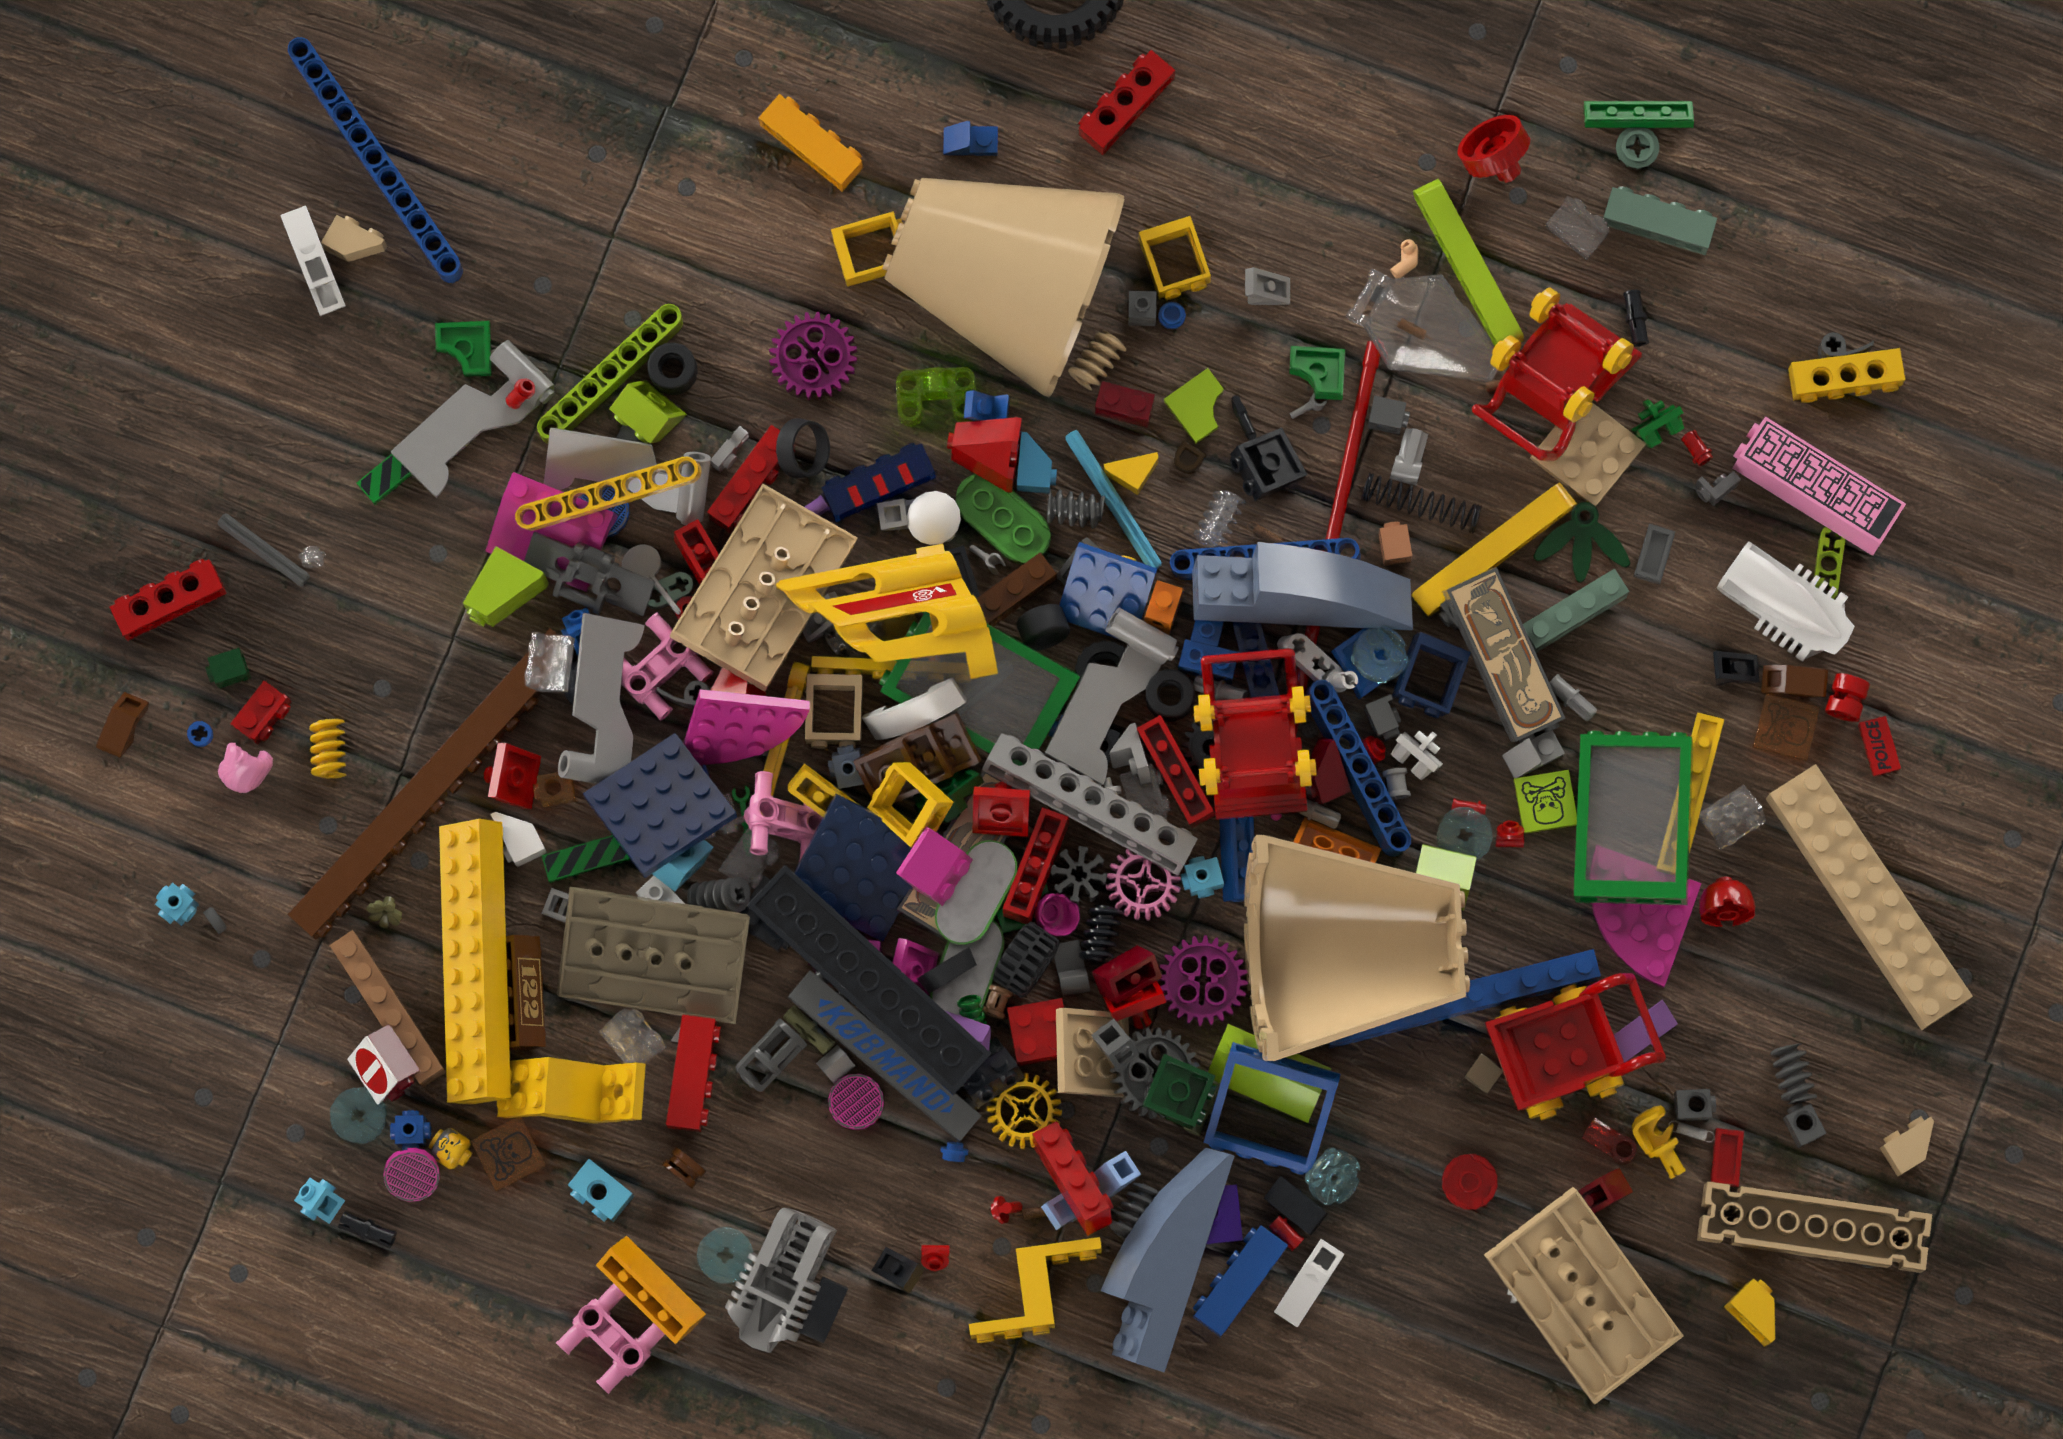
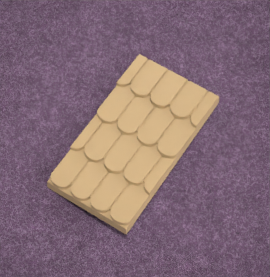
(738, 610)
(1583, 1295)

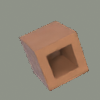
(1395, 543)

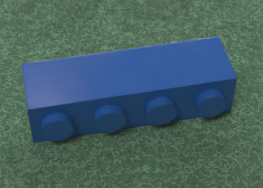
(1240, 1280)

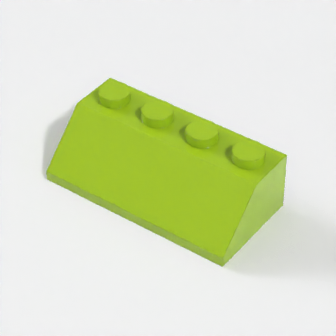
(1272, 1090)

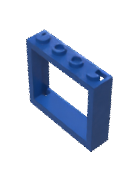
(1284, 1068)

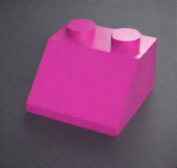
(934, 866)

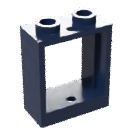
(1440, 649)

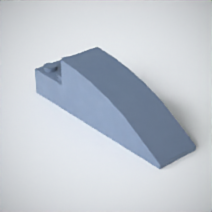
(1300, 589)
(1162, 1259)

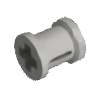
(1396, 783)

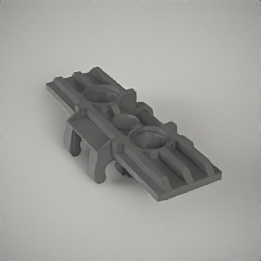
(591, 567)

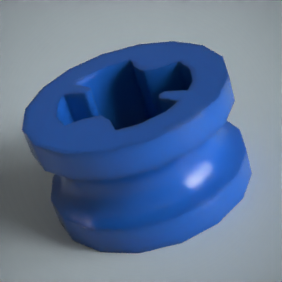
(204, 740)

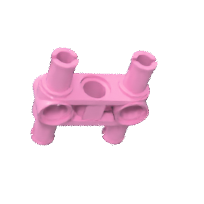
(659, 667)
(778, 817)
(610, 1338)

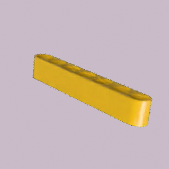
(594, 493)
(1496, 546)

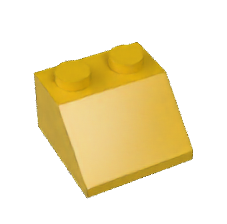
(1755, 1310)

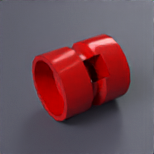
(1847, 697)

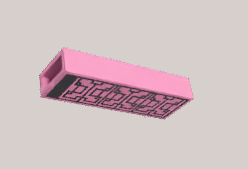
(1817, 485)

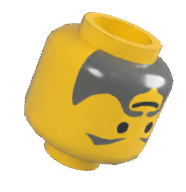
(450, 1148)

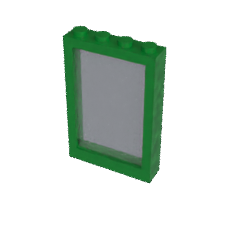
(1015, 702)
(1633, 818)

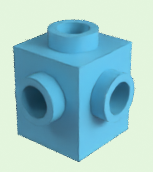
(1208, 868)
(183, 911)
(319, 1200)

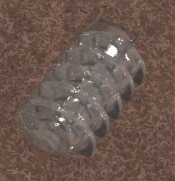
(1218, 518)

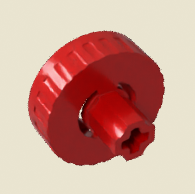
(1495, 148)

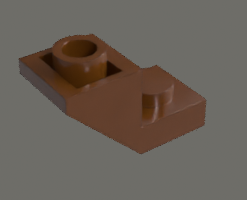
(1794, 680)
(120, 724)

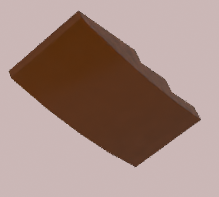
(934, 750)

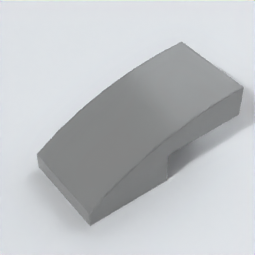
(894, 514)

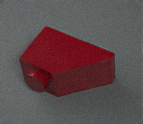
(1331, 776)
(1605, 1190)

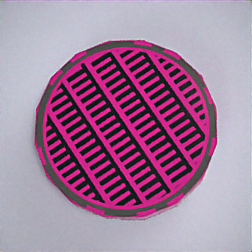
(856, 1101)
(411, 1174)

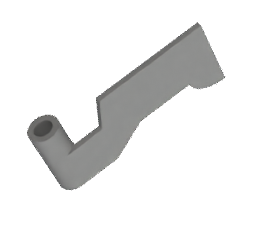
(466, 416)
(602, 457)
(1104, 690)
(598, 696)

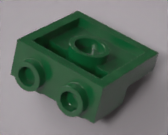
(956, 788)
(1180, 1092)

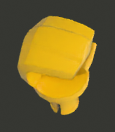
(1656, 1142)

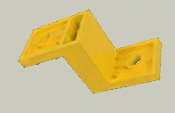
(574, 1090)
(1035, 1289)

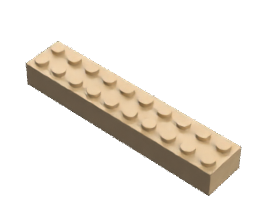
(1868, 897)

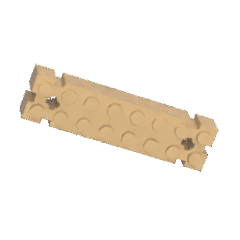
(1814, 1227)

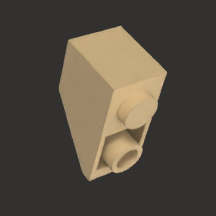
(350, 241)
(1909, 1148)

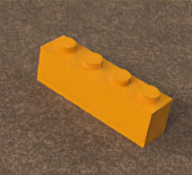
(811, 142)
(650, 1289)

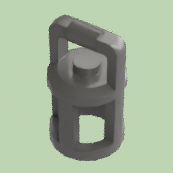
(765, 1061)

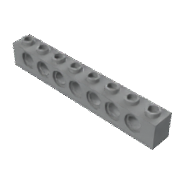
(1097, 816)

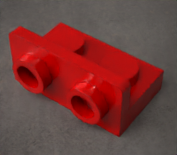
(261, 713)

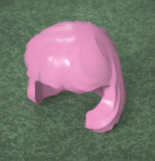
(242, 771)

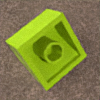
(646, 411)

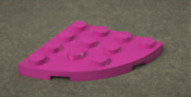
(740, 725)
(1646, 933)

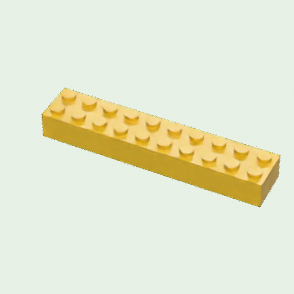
(474, 962)

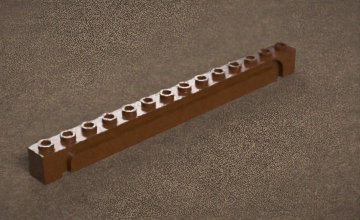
(416, 802)

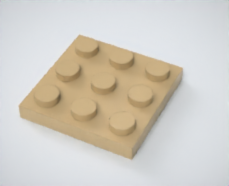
(1595, 456)
(1080, 1061)

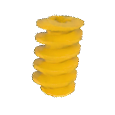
(327, 748)

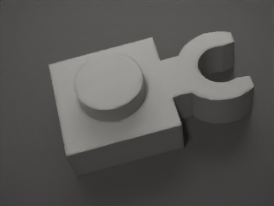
(726, 455)

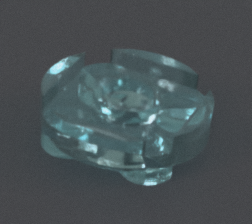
(1394, 652)
(1472, 822)
(353, 1131)
(1324, 1168)
(716, 1242)

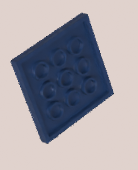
(660, 805)
(855, 867)

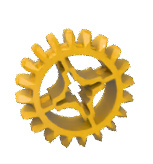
(1008, 1130)

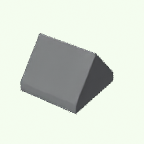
(835, 1064)

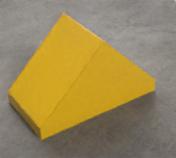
(1132, 472)

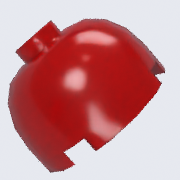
(1726, 901)

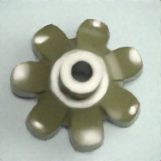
(385, 912)

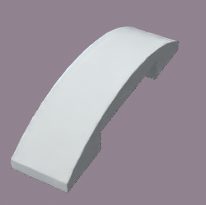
(915, 712)

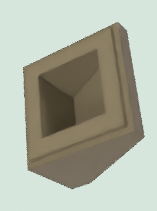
(1483, 1073)

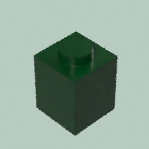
(227, 668)

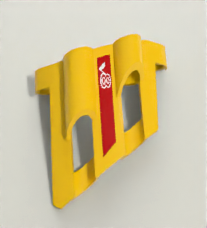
(903, 587)

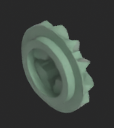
(1646, 139)

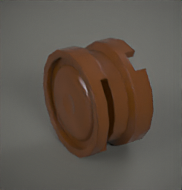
(685, 1165)

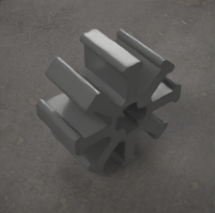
(1073, 867)

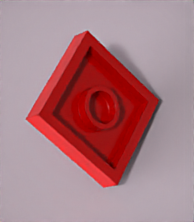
(513, 776)
(1001, 810)
(1137, 1005)

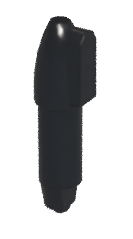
(1242, 415)

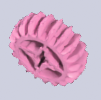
(1130, 880)

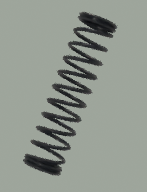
(1476, 513)

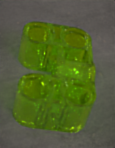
(932, 384)

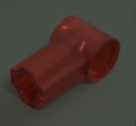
(1607, 1140)

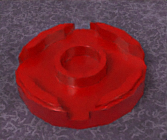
(1469, 1181)

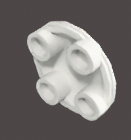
(933, 518)

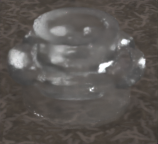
(312, 557)

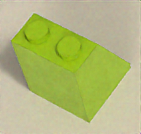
(502, 588)

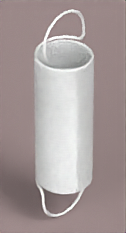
(1692, 1131)

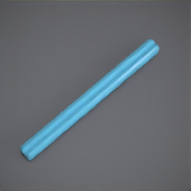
(1112, 499)

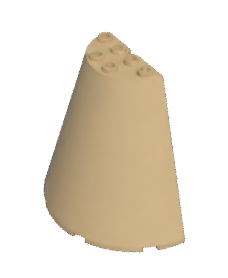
(1006, 266)
(1344, 945)

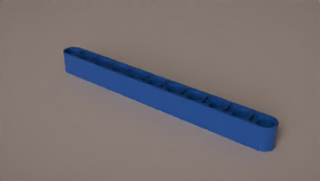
(369, 148)

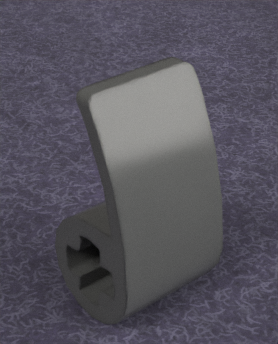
(1839, 342)
(688, 701)
(1071, 969)

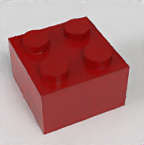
(1034, 1031)

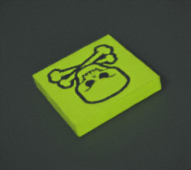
(1545, 801)

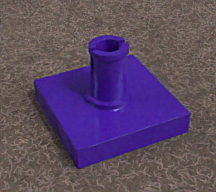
(1227, 1220)

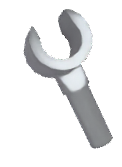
(1307, 407)
(990, 560)

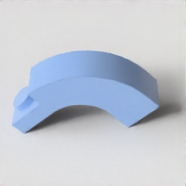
(1112, 1177)

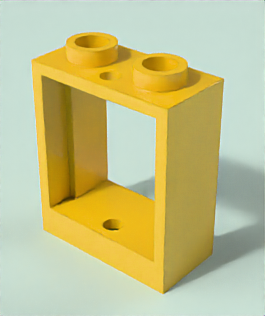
(855, 229)
(1166, 233)
(931, 814)

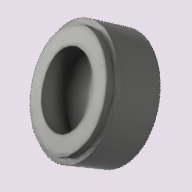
(215, 920)

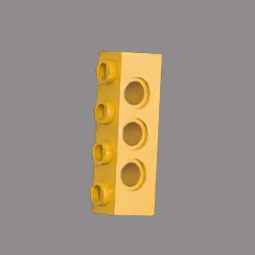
(1886, 362)
(814, 789)

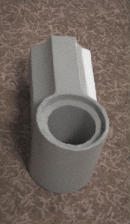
(1408, 462)

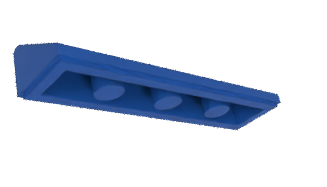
(1235, 844)

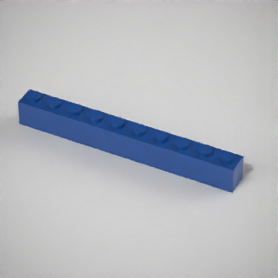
(1497, 991)

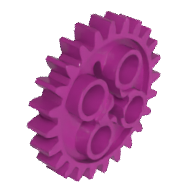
(831, 342)
(1227, 982)

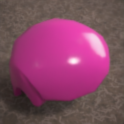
(1057, 914)

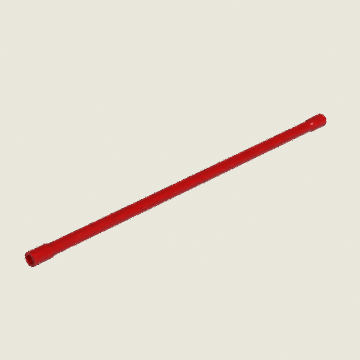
(1370, 365)

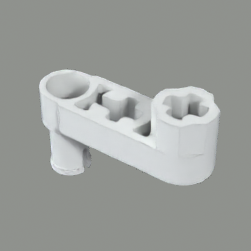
(1307, 651)

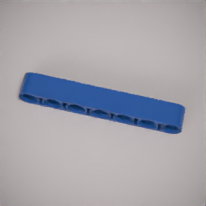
(1329, 545)
(1358, 782)

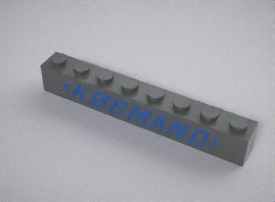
(883, 1055)

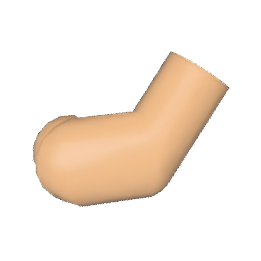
(1408, 261)

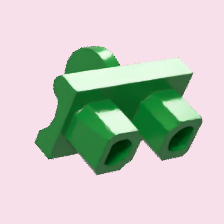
(1668, 417)

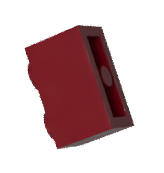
(1124, 404)
(1127, 974)

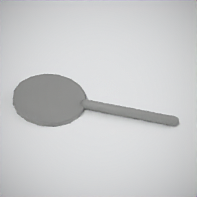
(647, 562)

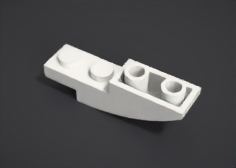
(312, 260)

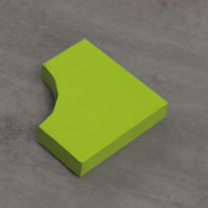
(1194, 405)

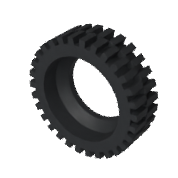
(1054, 28)

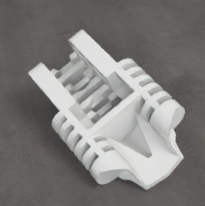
(1787, 603)

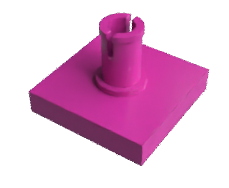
(914, 960)

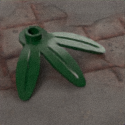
(1582, 543)

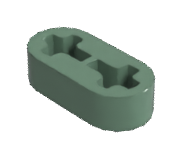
(668, 583)

